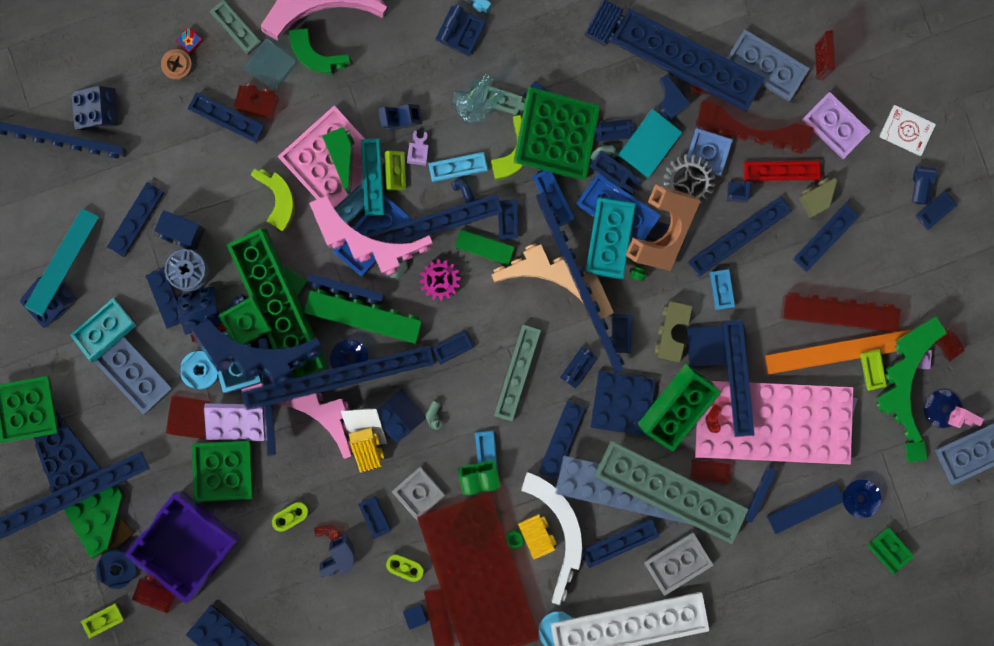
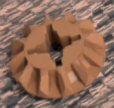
(173, 56)

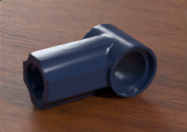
(924, 179)

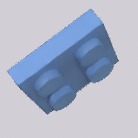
(712, 149)

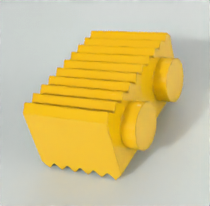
(365, 449)
(536, 536)

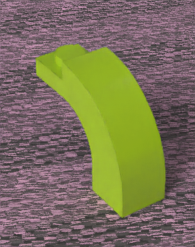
(504, 167)
(284, 201)

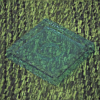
(270, 65)

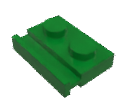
(890, 550)

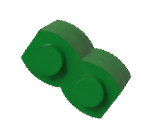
(479, 477)

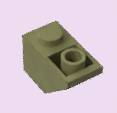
(818, 199)

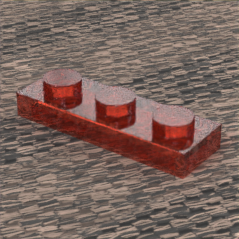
(439, 618)

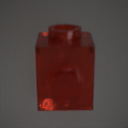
(950, 345)

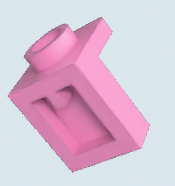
(962, 416)

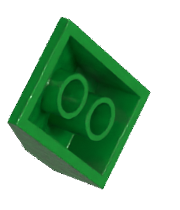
(341, 152)

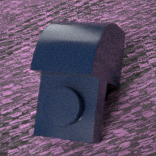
(400, 117)
(342, 557)

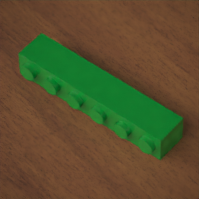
(362, 316)

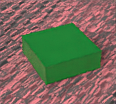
(915, 451)

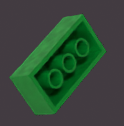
(679, 407)

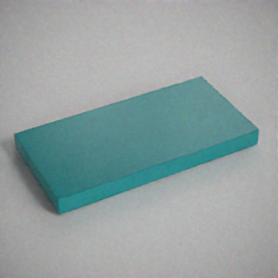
(610, 238)

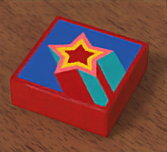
(189, 40)

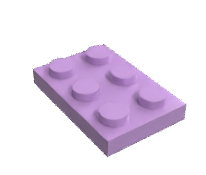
(836, 125)
(234, 422)

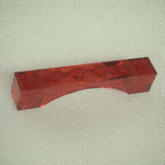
(715, 118)

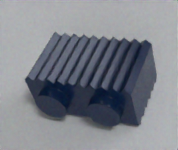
(604, 22)

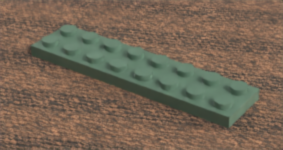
(671, 492)

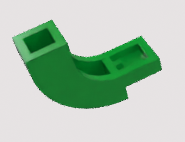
(310, 59)

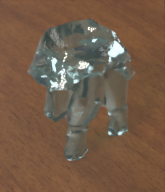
(470, 103)

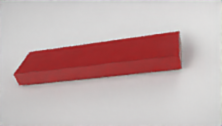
(782, 171)

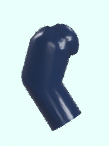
(465, 188)

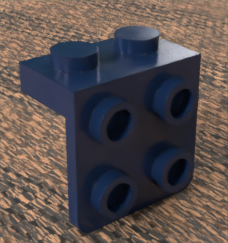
(95, 107)
(61, 300)
(197, 308)

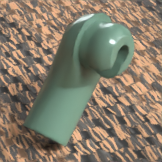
(607, 149)
(403, 268)
(432, 417)

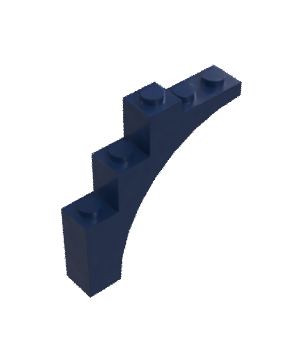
(251, 361)

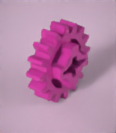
(433, 274)

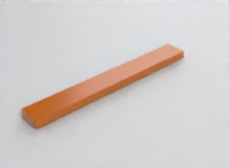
(830, 353)

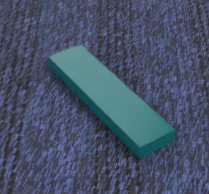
(372, 177)

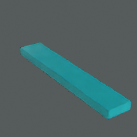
(61, 262)

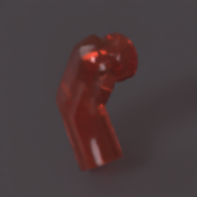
(711, 419)
(329, 530)

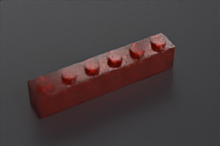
(840, 313)

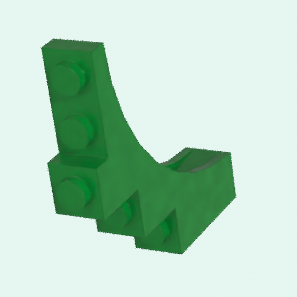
(913, 346)

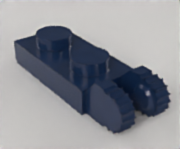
(614, 172)

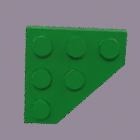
(96, 519)

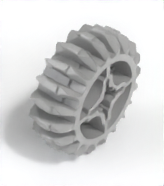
(697, 177)

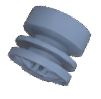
(191, 281)

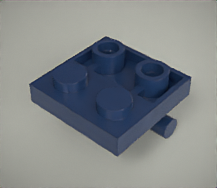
(460, 30)

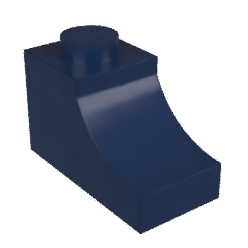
(673, 99)

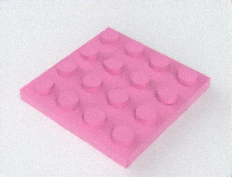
(312, 163)

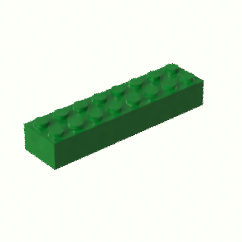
(273, 292)

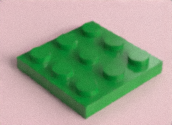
(27, 409)
(222, 471)

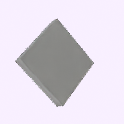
(418, 493)

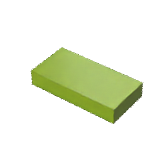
(873, 369)

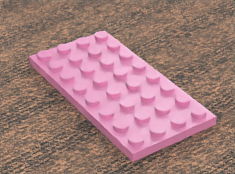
(788, 424)

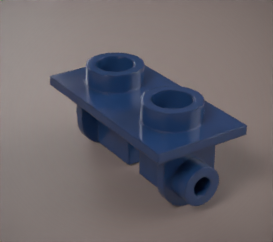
(614, 130)
(578, 367)

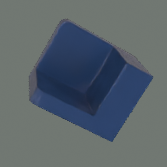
(738, 192)

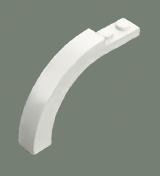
(573, 543)

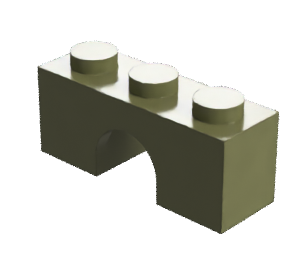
(667, 348)

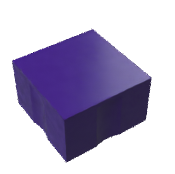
(183, 546)

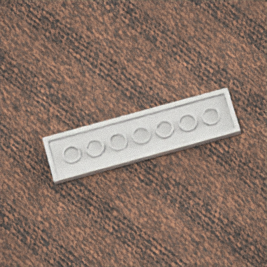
(635, 624)

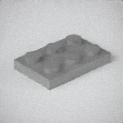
(678, 563)

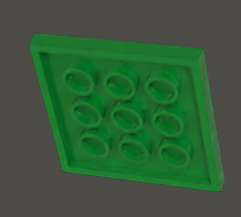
(556, 134)

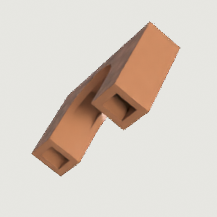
(665, 250)

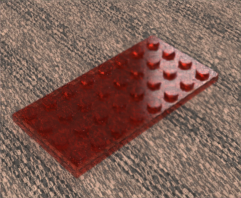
(478, 574)

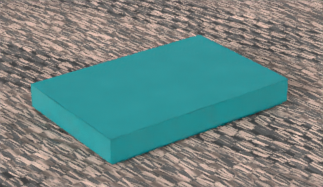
(649, 143)
(103, 330)

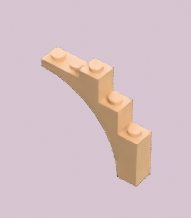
(538, 266)

